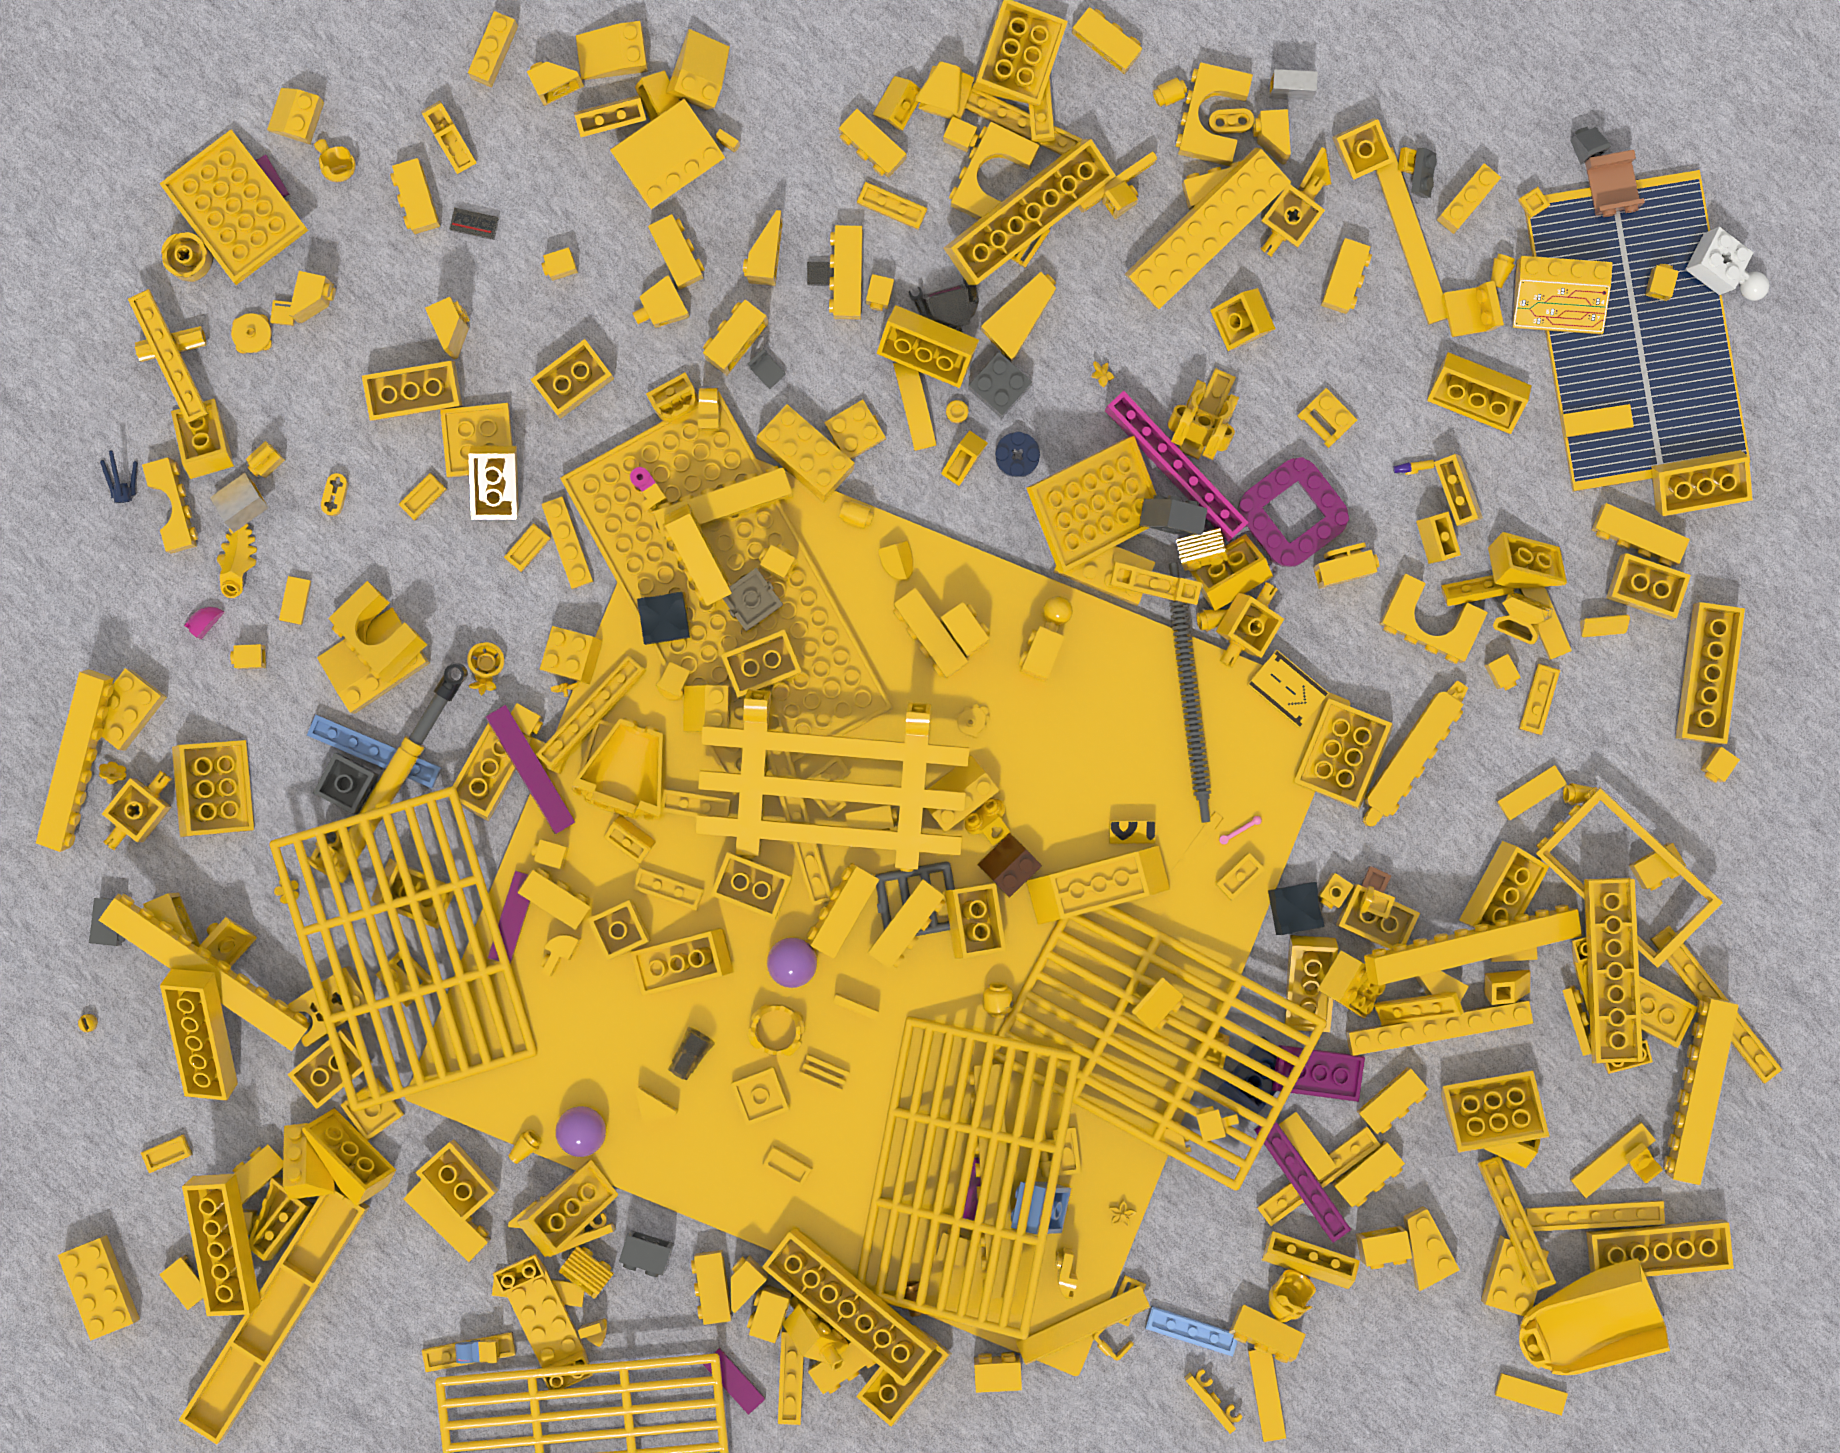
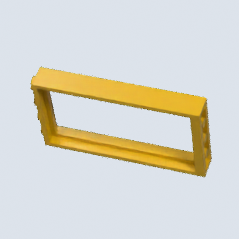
(1576, 814)

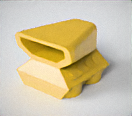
(945, 91)
(1522, 618)

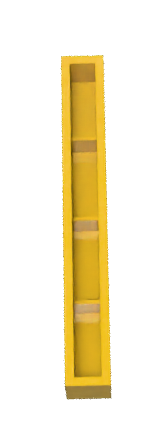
(75, 760)
(1412, 1033)

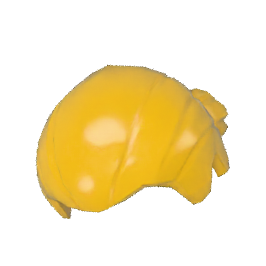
(335, 162)

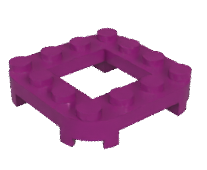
(1319, 491)

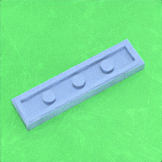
(1191, 1331)

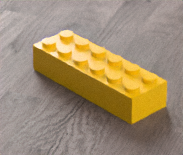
(1710, 673)
(199, 1034)
(221, 1244)
(1664, 1247)

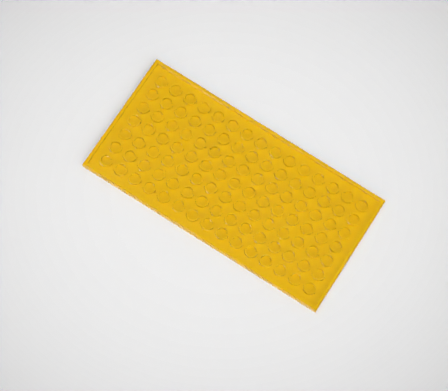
(837, 680)

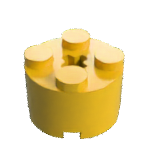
(186, 269)

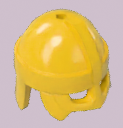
(1290, 1296)

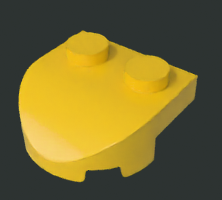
(674, 398)
(1066, 1280)

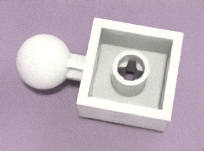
(1722, 264)

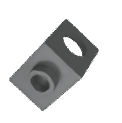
(766, 369)

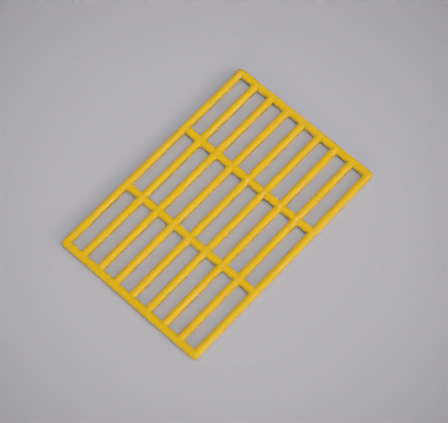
(390, 906)
(1197, 1060)
(974, 1130)
(627, 1409)

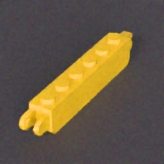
(1413, 753)

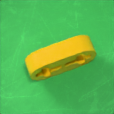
(339, 496)

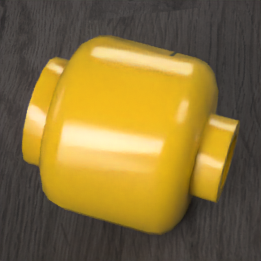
(998, 1000)

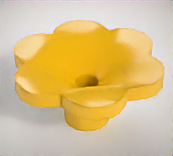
(112, 772)

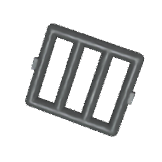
(902, 876)

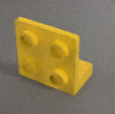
(1473, 310)

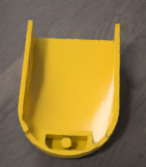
(1595, 1322)

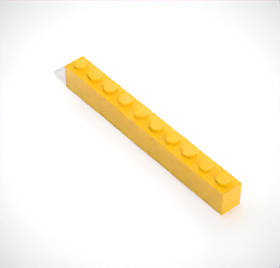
(1472, 945)
(179, 953)
(997, 1178)

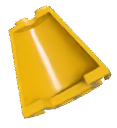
(625, 772)

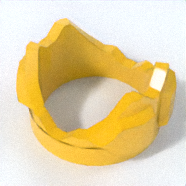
(799, 1024)

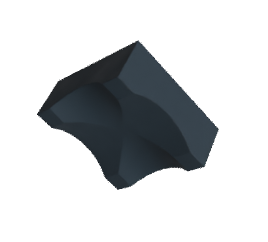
(663, 618)
(1295, 908)

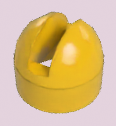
(91, 1020)

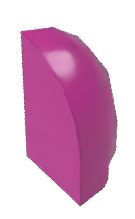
(203, 621)

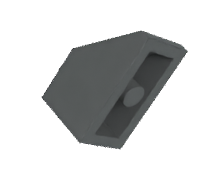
(1589, 144)

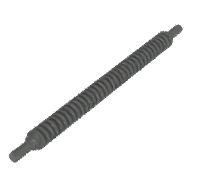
(1201, 794)

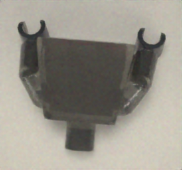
(949, 306)

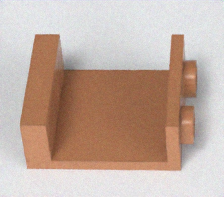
(1613, 183)

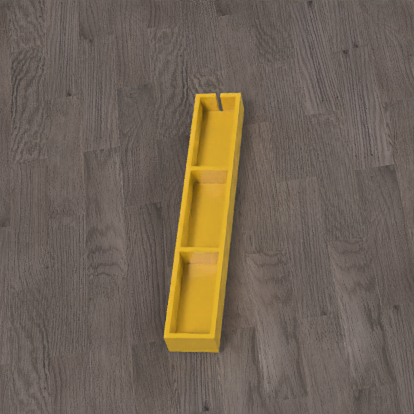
(271, 1322)

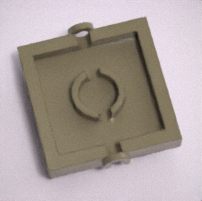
(752, 599)

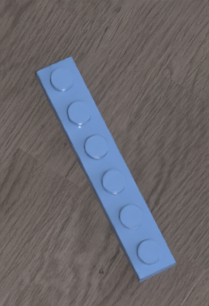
(368, 749)

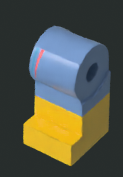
(477, 1351)

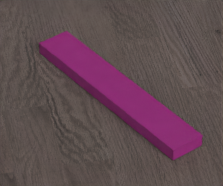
(530, 769)
(1305, 1183)

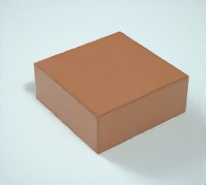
(1376, 879)

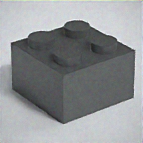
(1000, 385)
(1173, 515)
(346, 783)
(646, 1253)

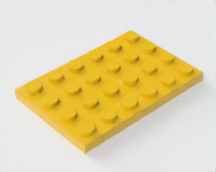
(233, 207)
(1093, 503)

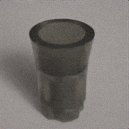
(690, 1053)

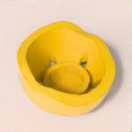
(485, 661)

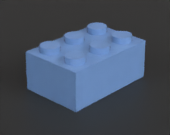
(1058, 1210)

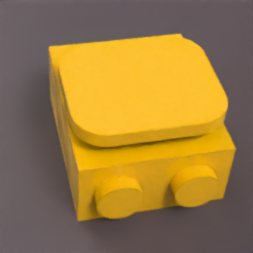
(1346, 566)

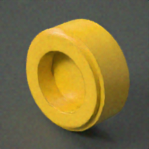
(957, 411)

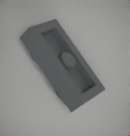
(1424, 172)

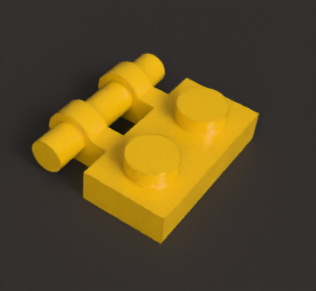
(1070, 1158)

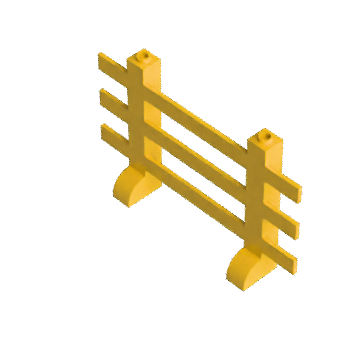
(753, 784)

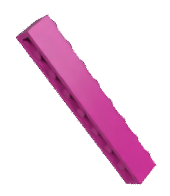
(1175, 465)

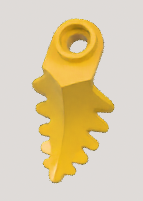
(236, 561)

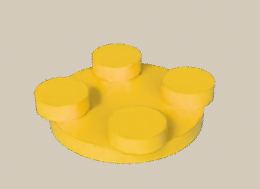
(251, 333)

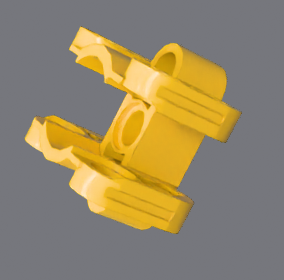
(1203, 426)

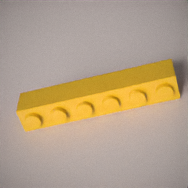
(732, 498)

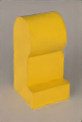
(708, 410)

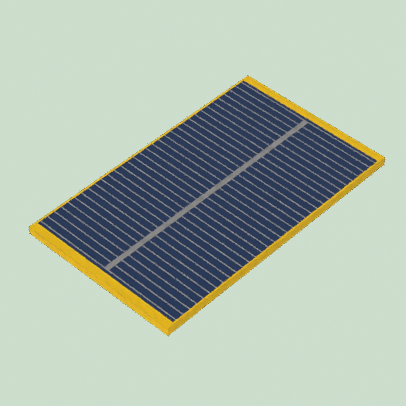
(1654, 353)

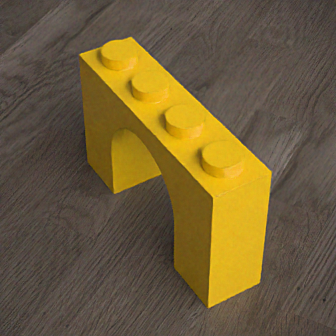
(1196, 140)
(995, 143)
(1400, 619)
(352, 622)

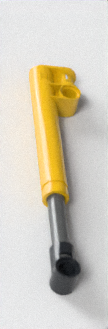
(393, 776)

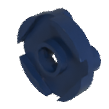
(1017, 467)

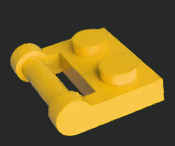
(1334, 414)
(401, 979)

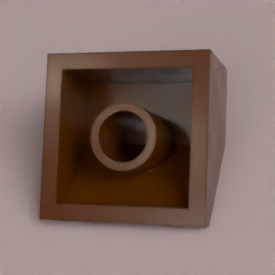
(1009, 865)

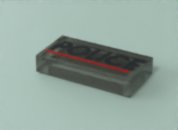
(474, 223)

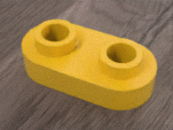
(1230, 120)

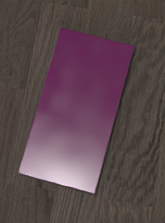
(1325, 1074)

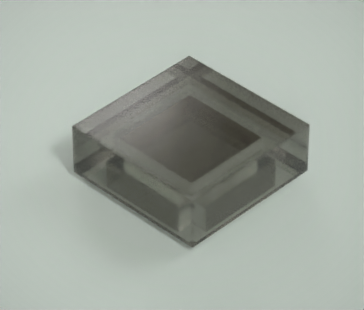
(818, 273)

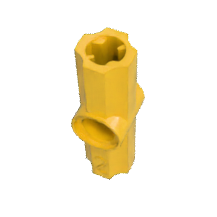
(184, 339)

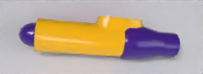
(1414, 467)

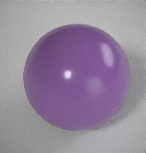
(792, 962)
(580, 1131)

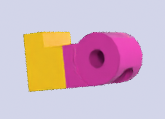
(643, 480)

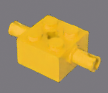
(1308, 215)
(1249, 625)
(122, 811)
(814, 1335)

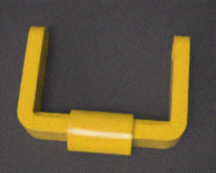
(1107, 1350)

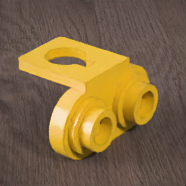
(986, 818)

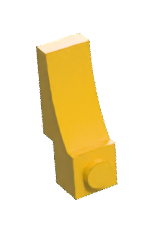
(448, 137)

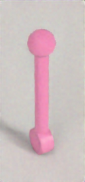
(1224, 839)

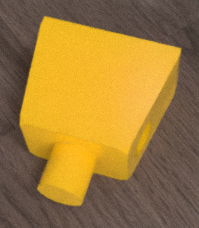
(661, 305)

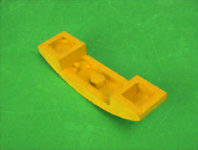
(915, 407)
(1155, 584)

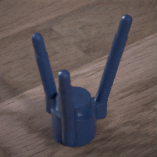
(119, 492)

